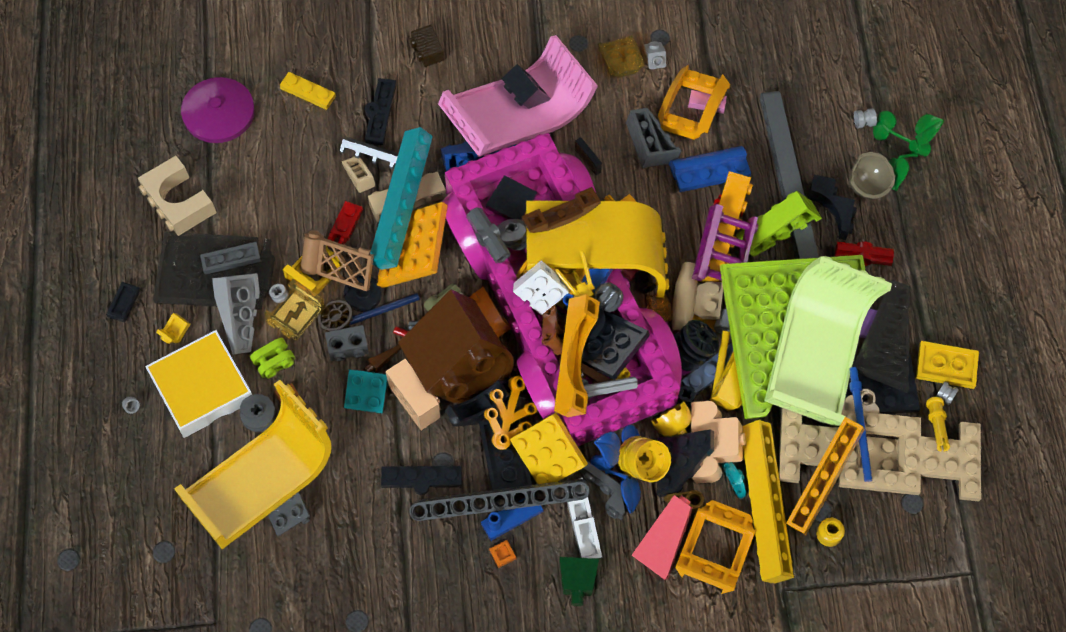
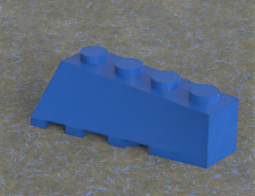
(459, 155)

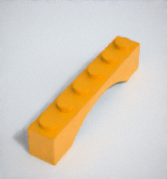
(571, 394)

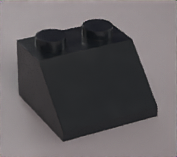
(524, 87)

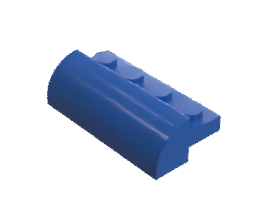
(709, 168)

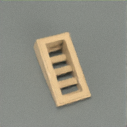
(361, 183)

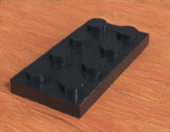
(504, 466)

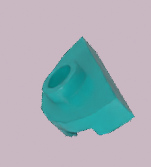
(736, 479)

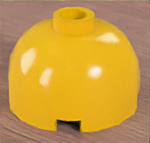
(673, 421)

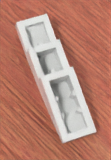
(584, 526)

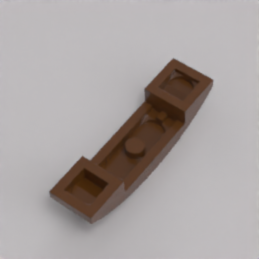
(562, 214)

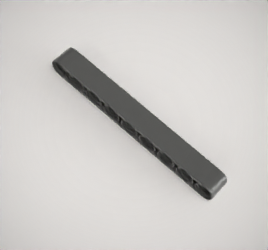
(491, 505)

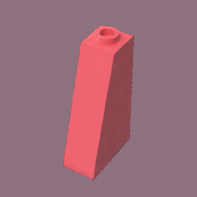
(664, 538)

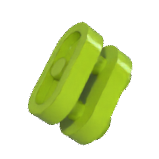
(272, 358)

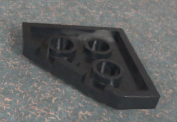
(686, 456)

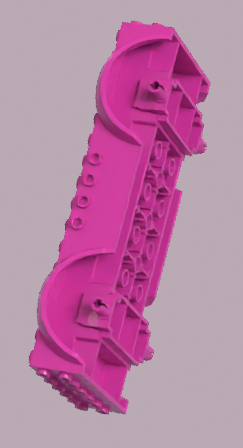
(558, 178)

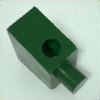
(578, 577)

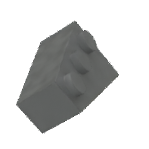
(650, 140)

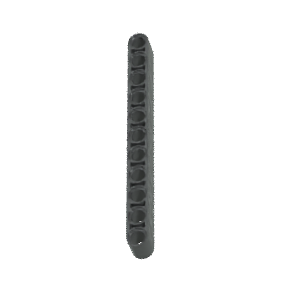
(786, 166)

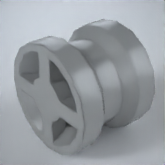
(947, 393)

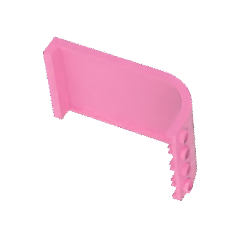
(494, 120)

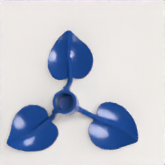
(609, 447)

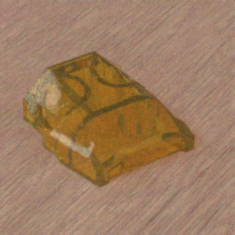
(622, 56)

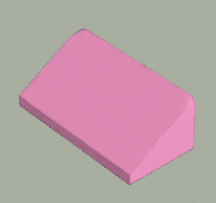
(699, 100)

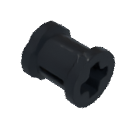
(645, 281)
(688, 392)

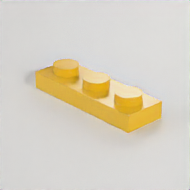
(307, 90)

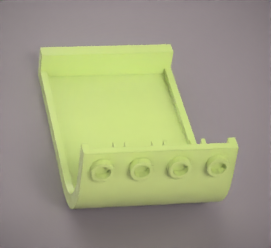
(821, 339)

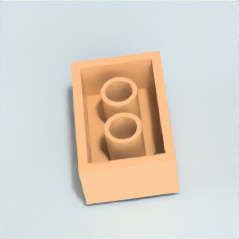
(410, 392)

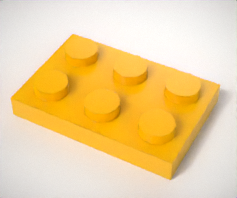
(948, 364)

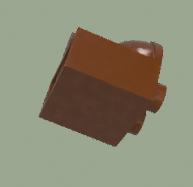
(456, 350)

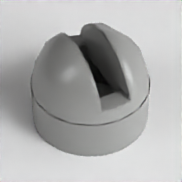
(133, 405)

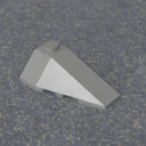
(236, 305)

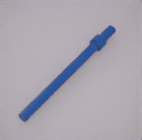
(855, 388)

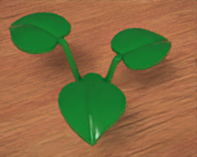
(925, 129)

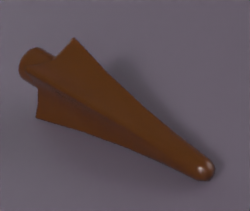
(377, 362)

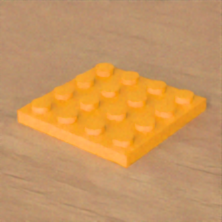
(420, 247)

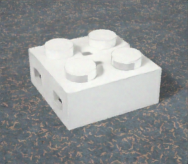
(540, 287)

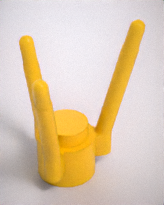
(581, 288)

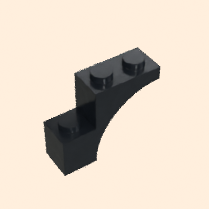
(824, 192)
(472, 410)

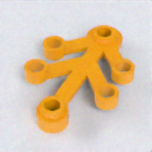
(507, 414)

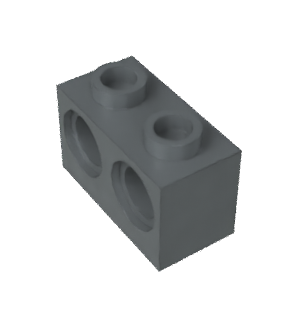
(346, 338)

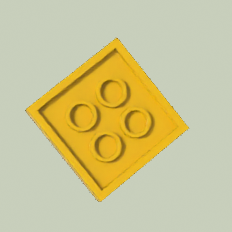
(549, 450)

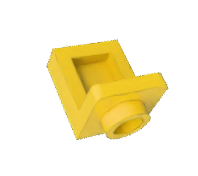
(174, 329)

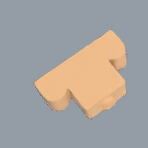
(727, 439)

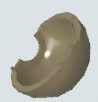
(872, 176)

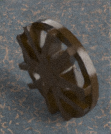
(335, 316)

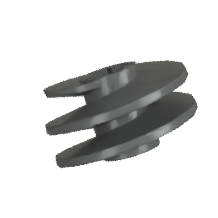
(513, 233)
(250, 408)

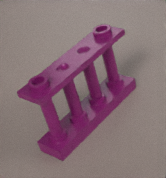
(712, 234)

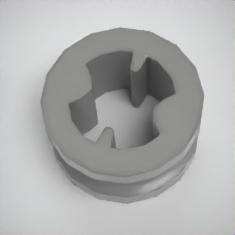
(278, 288)

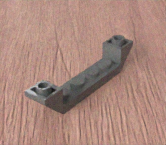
(607, 485)

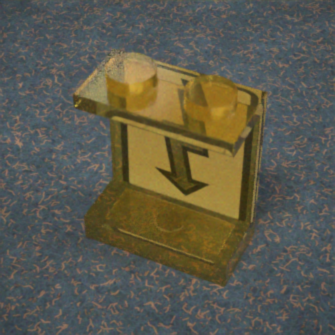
(296, 311)

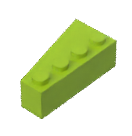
(781, 221)

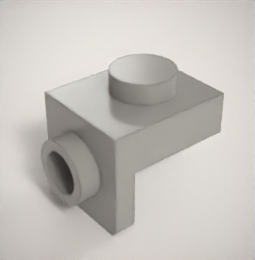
(656, 55)

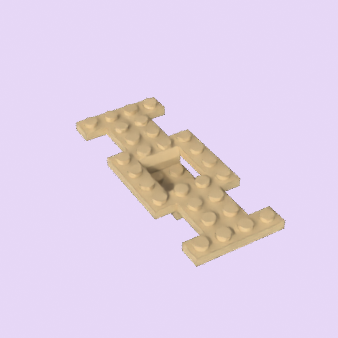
(893, 462)

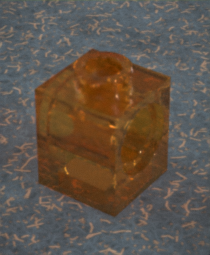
(660, 306)

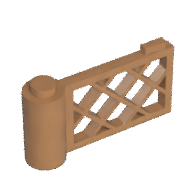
(314, 257)

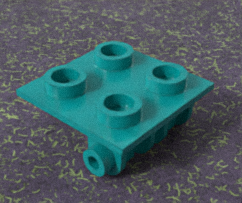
(365, 391)

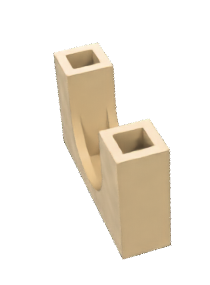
(180, 215)

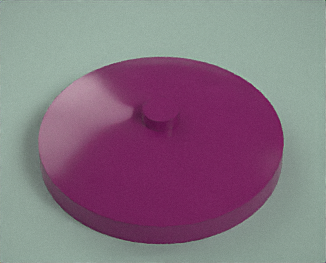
(217, 110)

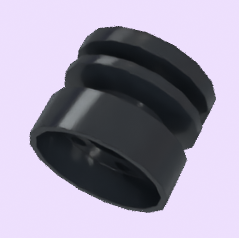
(696, 344)

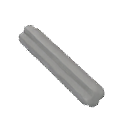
(611, 386)

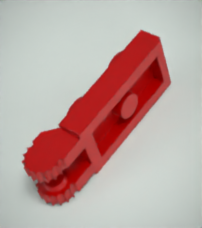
(345, 222)

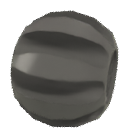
(609, 296)

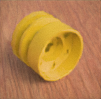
(644, 458)

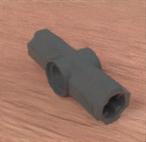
(488, 235)

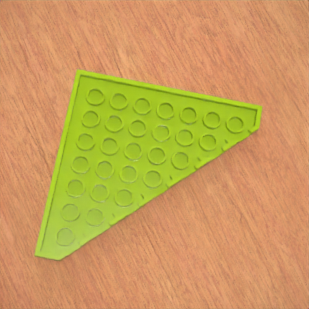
(756, 311)

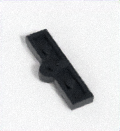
(380, 111)
(421, 477)

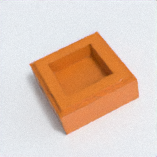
(502, 553)

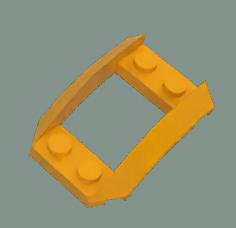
(696, 81)
(707, 570)

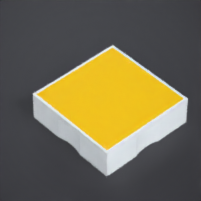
(199, 383)

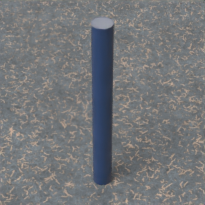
(384, 308)

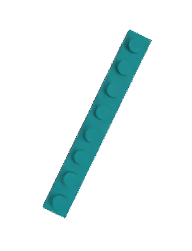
(400, 198)

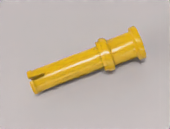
(938, 417)

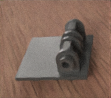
(289, 514)

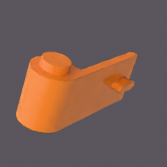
(491, 313)

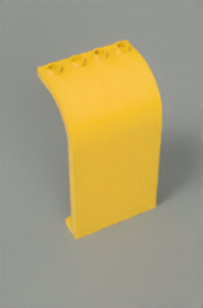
(611, 237)
(261, 472)

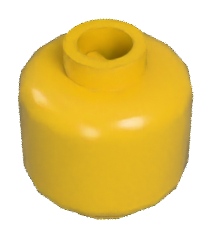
(830, 532)

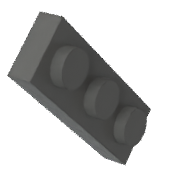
(230, 258)

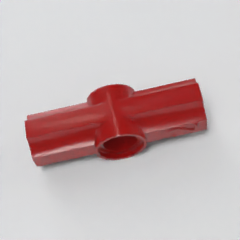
(870, 253)

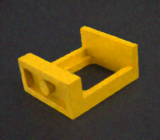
(315, 286)

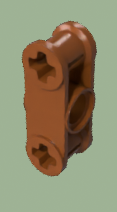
(553, 329)

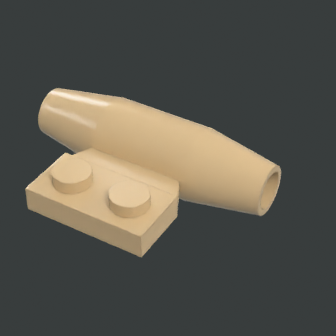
(691, 299)

